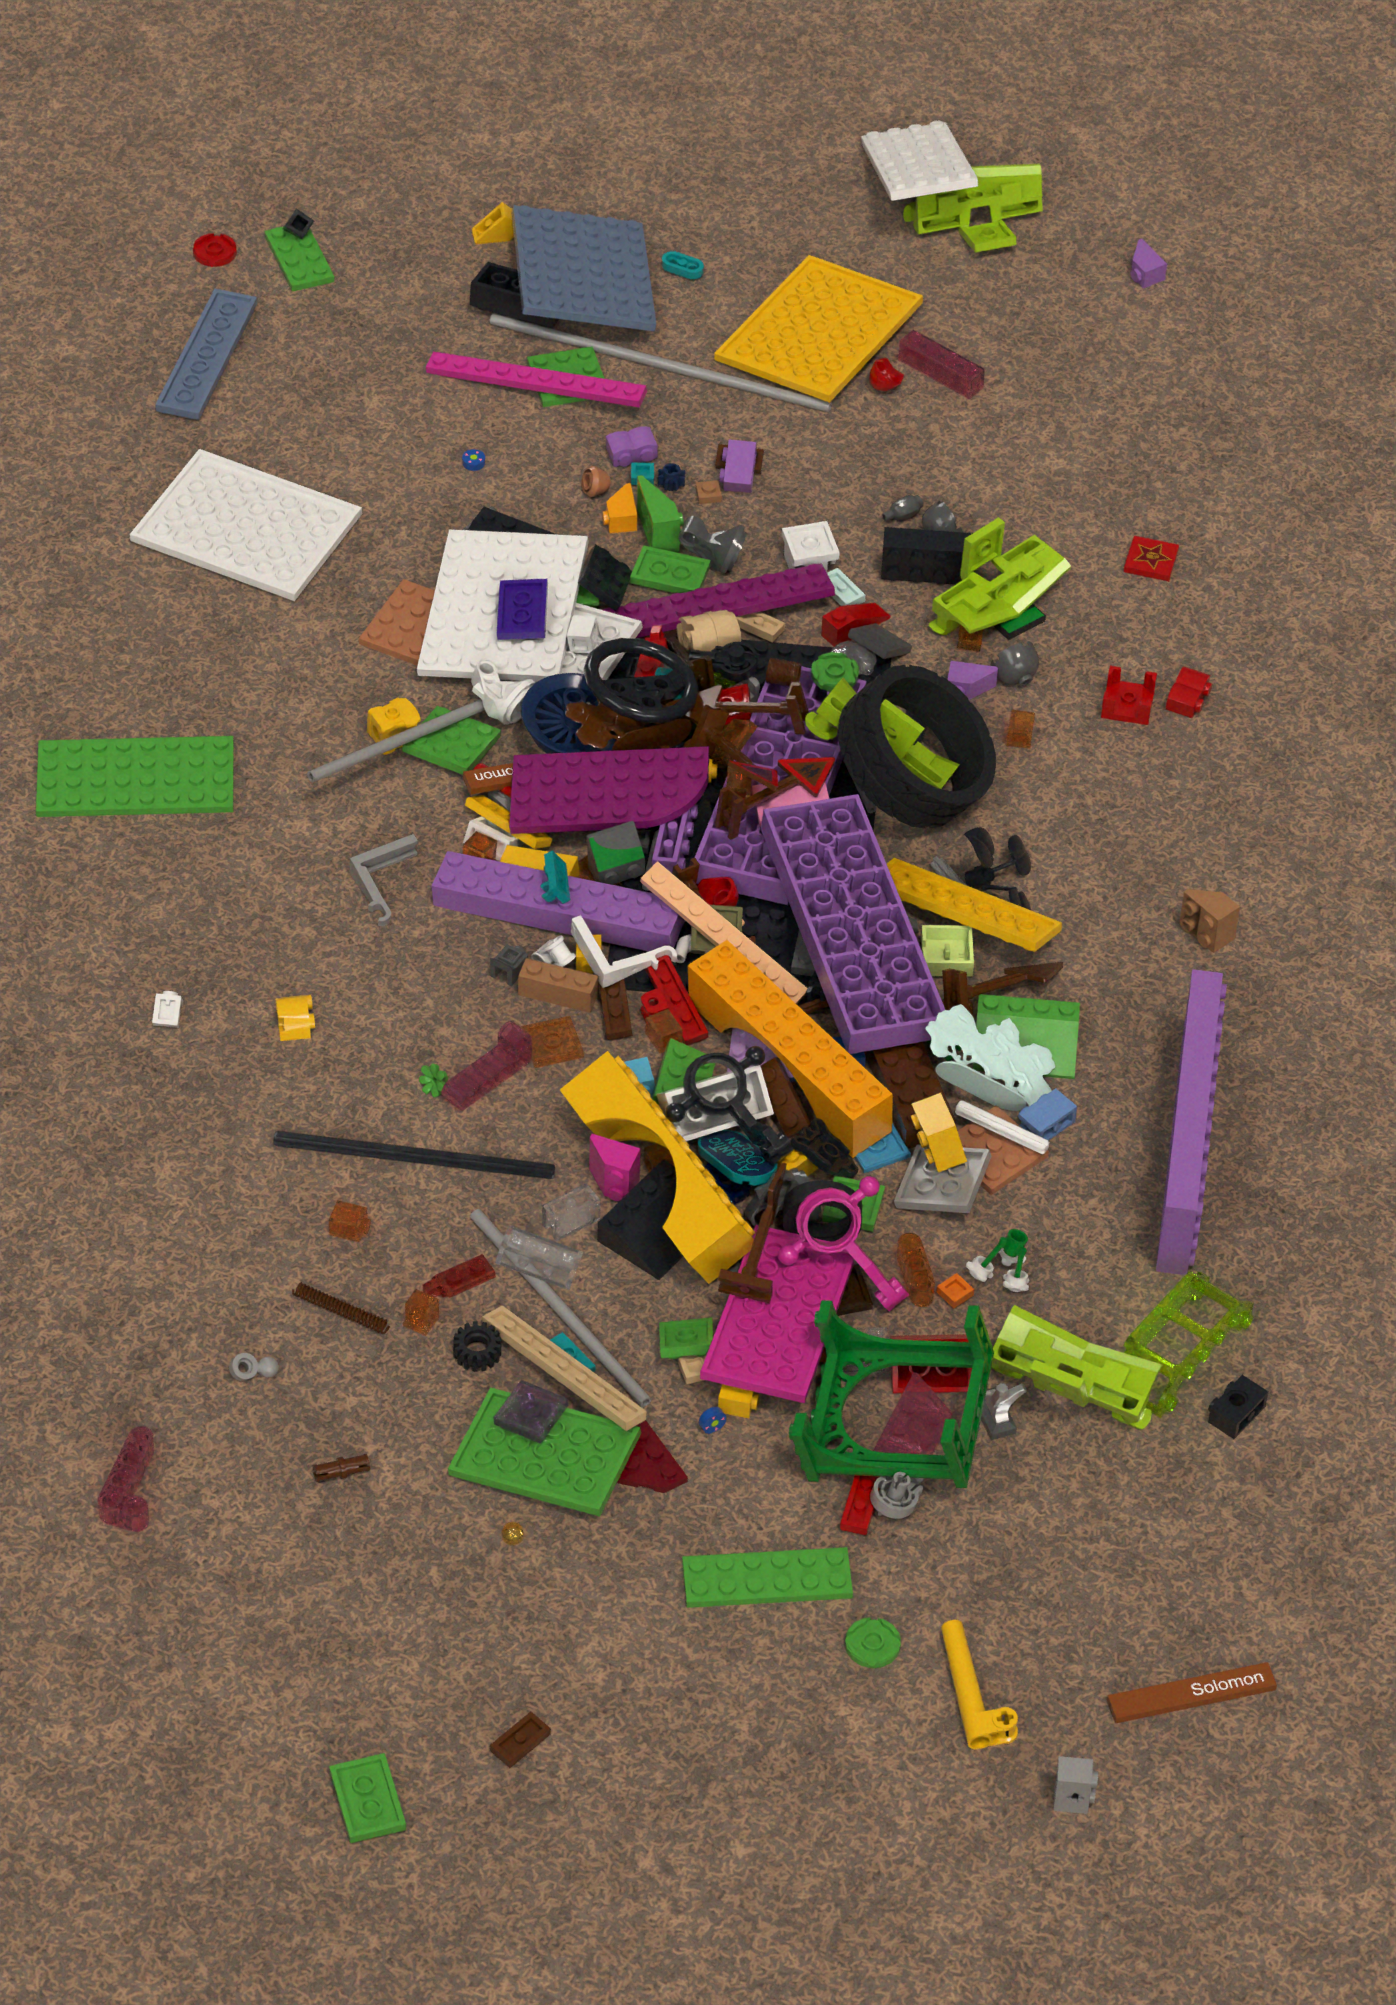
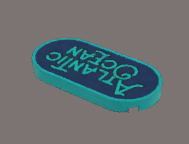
(735, 1157)

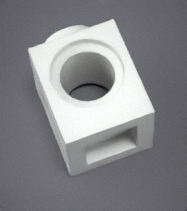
(582, 634)

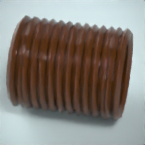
(783, 672)

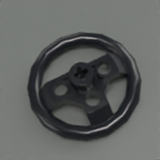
(642, 691)

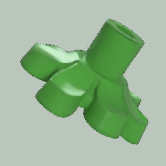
(433, 1079)

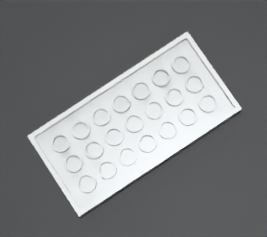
(918, 160)

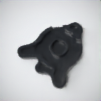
(824, 1150)

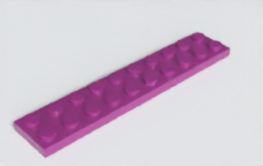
(738, 597)

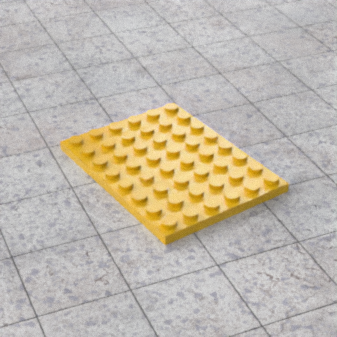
(818, 328)

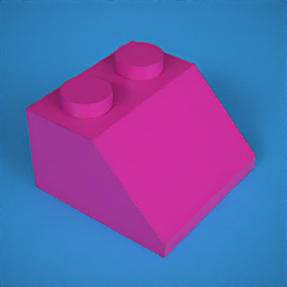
(614, 1166)

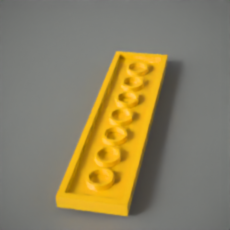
(972, 906)

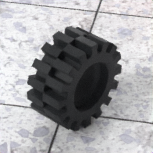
(477, 1334)

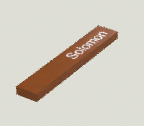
(488, 778)
(1191, 1692)

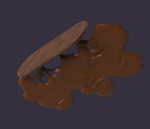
(599, 720)

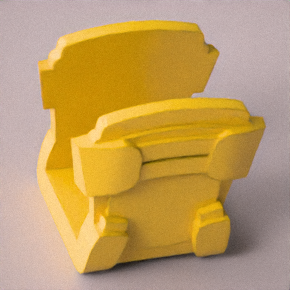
(391, 720)

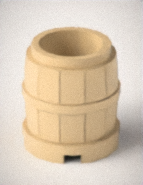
(708, 630)

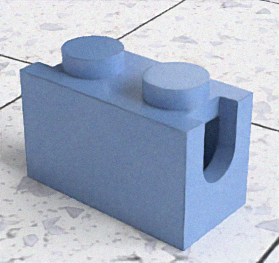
(1048, 1115)

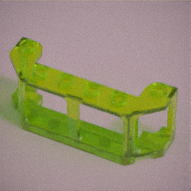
(1189, 1287)

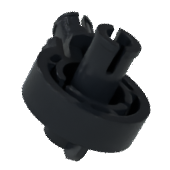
(731, 660)

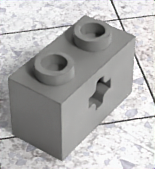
(1074, 1785)

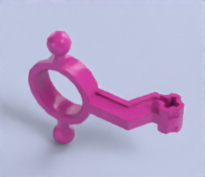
(889, 1292)

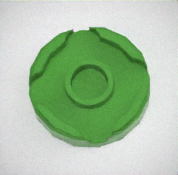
(831, 668)
(872, 1642)

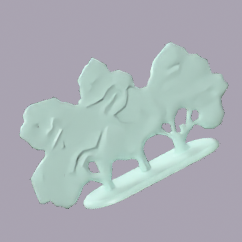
(997, 1053)

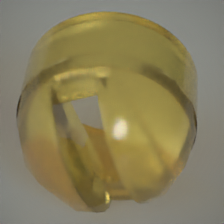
(514, 1533)

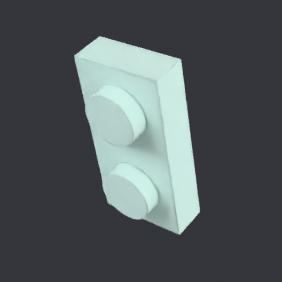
(845, 590)

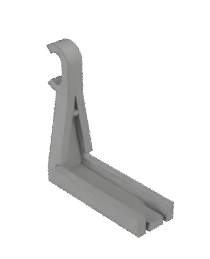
(375, 860)

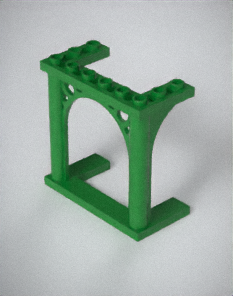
(850, 1346)

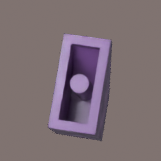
(1147, 265)
(972, 678)

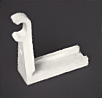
(621, 969)

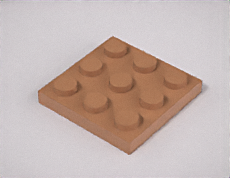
(1008, 1157)

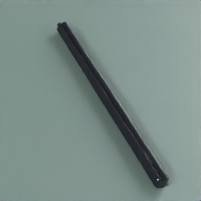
(414, 1154)

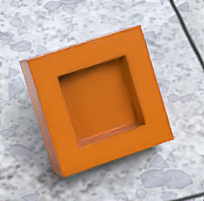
(955, 1290)

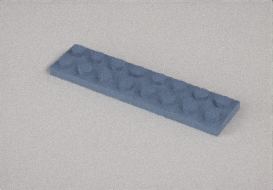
(206, 354)

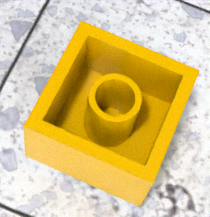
(938, 1133)

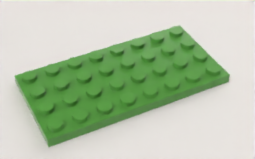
(135, 776)

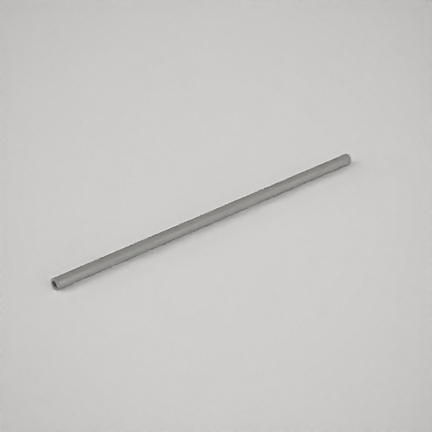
(661, 363)

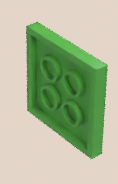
(575, 361)
(455, 746)

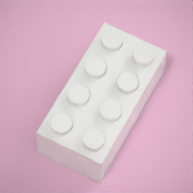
(719, 1090)

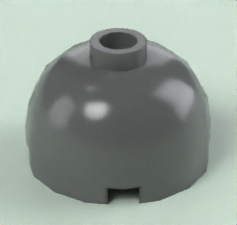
(939, 518)
(1017, 664)

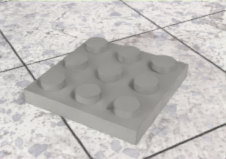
(945, 1190)

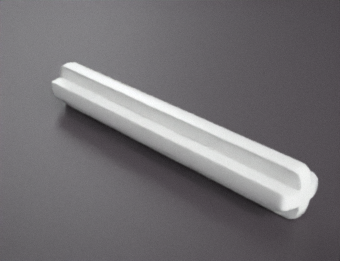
(1002, 1127)

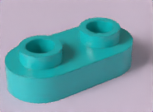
(682, 265)

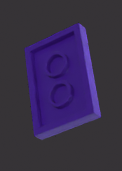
(522, 609)

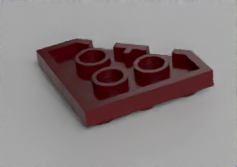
(652, 1464)

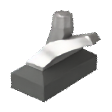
(995, 1410)

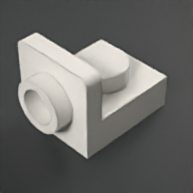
(167, 1009)

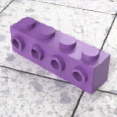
(673, 840)

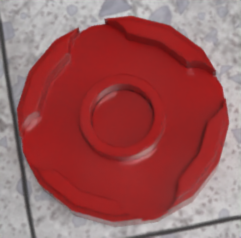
(220, 253)

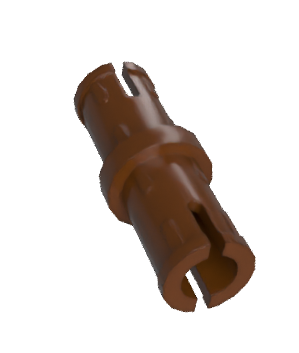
(341, 1467)

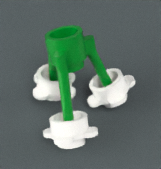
(1012, 1251)

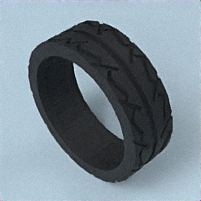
(883, 774)

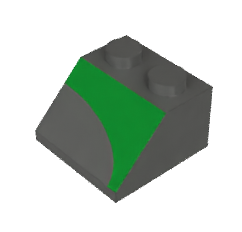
(615, 854)

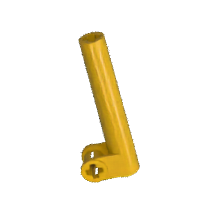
(980, 1726)

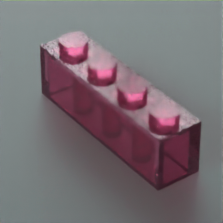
(941, 364)

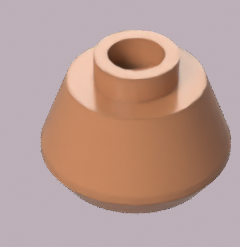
(595, 481)

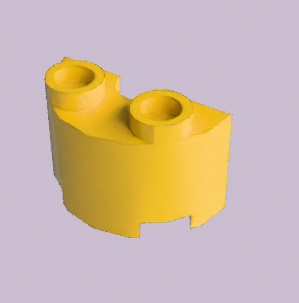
(294, 1017)

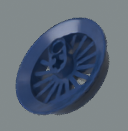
(561, 690)

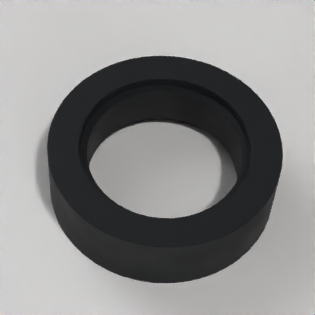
(823, 1231)

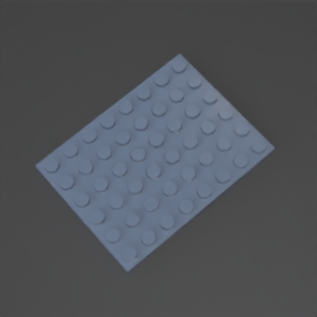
(583, 268)

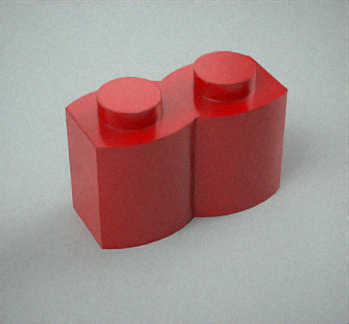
(1188, 692)

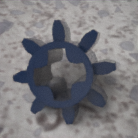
(671, 477)

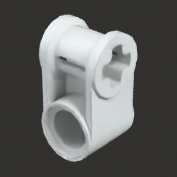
(554, 952)

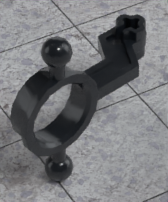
(772, 1145)

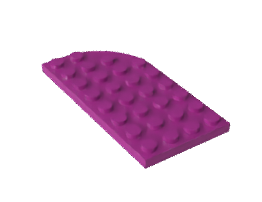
(605, 788)

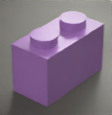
(739, 466)

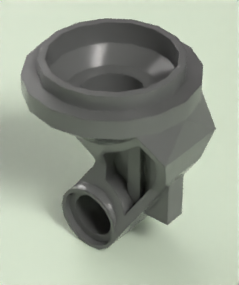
(718, 547)
(791, 1179)

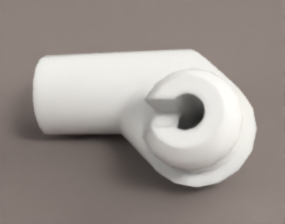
(683, 948)

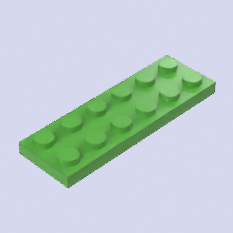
(767, 1577)

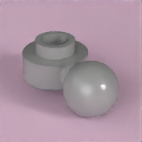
(265, 1367)

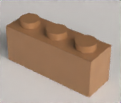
(558, 985)

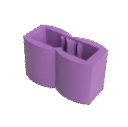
(631, 446)

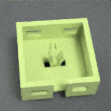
(947, 948)

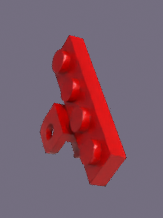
(672, 995)

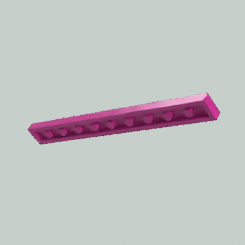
(536, 379)

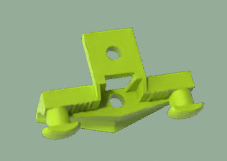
(1004, 188)
(979, 604)
(917, 758)
(1075, 1367)

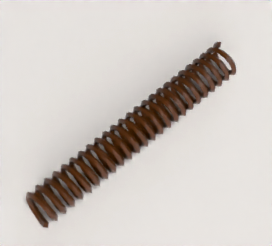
(342, 1306)

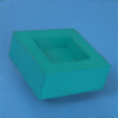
(643, 469)

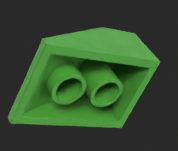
(658, 517)

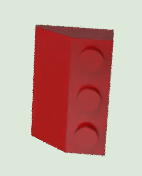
(937, 1378)

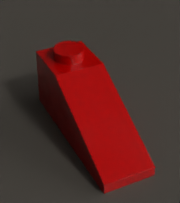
(839, 621)

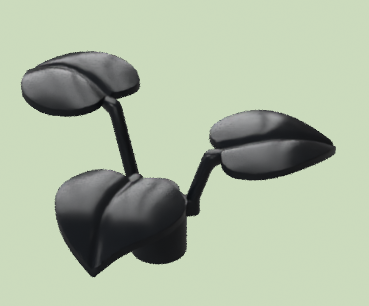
(983, 875)

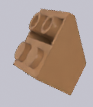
(1209, 918)

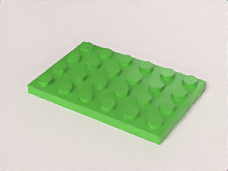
(570, 1467)

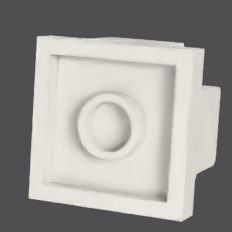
(809, 545)

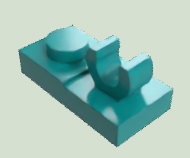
(557, 881)

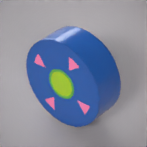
(473, 460)
(712, 1420)

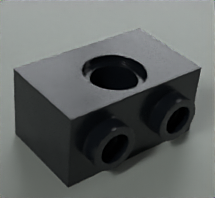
(1237, 1406)

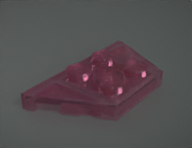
(915, 1422)

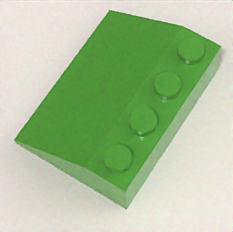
(1039, 1022)

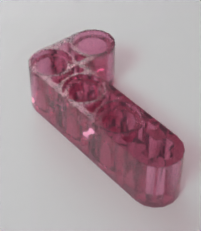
(488, 1072)
(128, 1470)

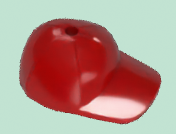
(884, 376)
(719, 891)

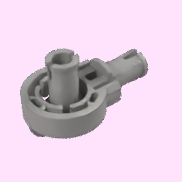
(899, 1495)

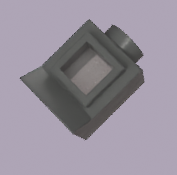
(510, 960)

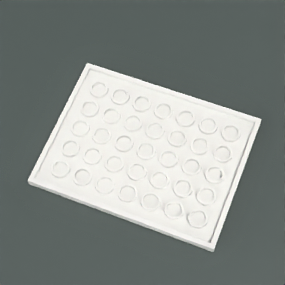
(246, 524)
(467, 599)

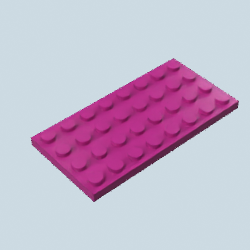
(777, 1344)

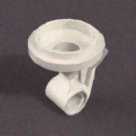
(499, 698)

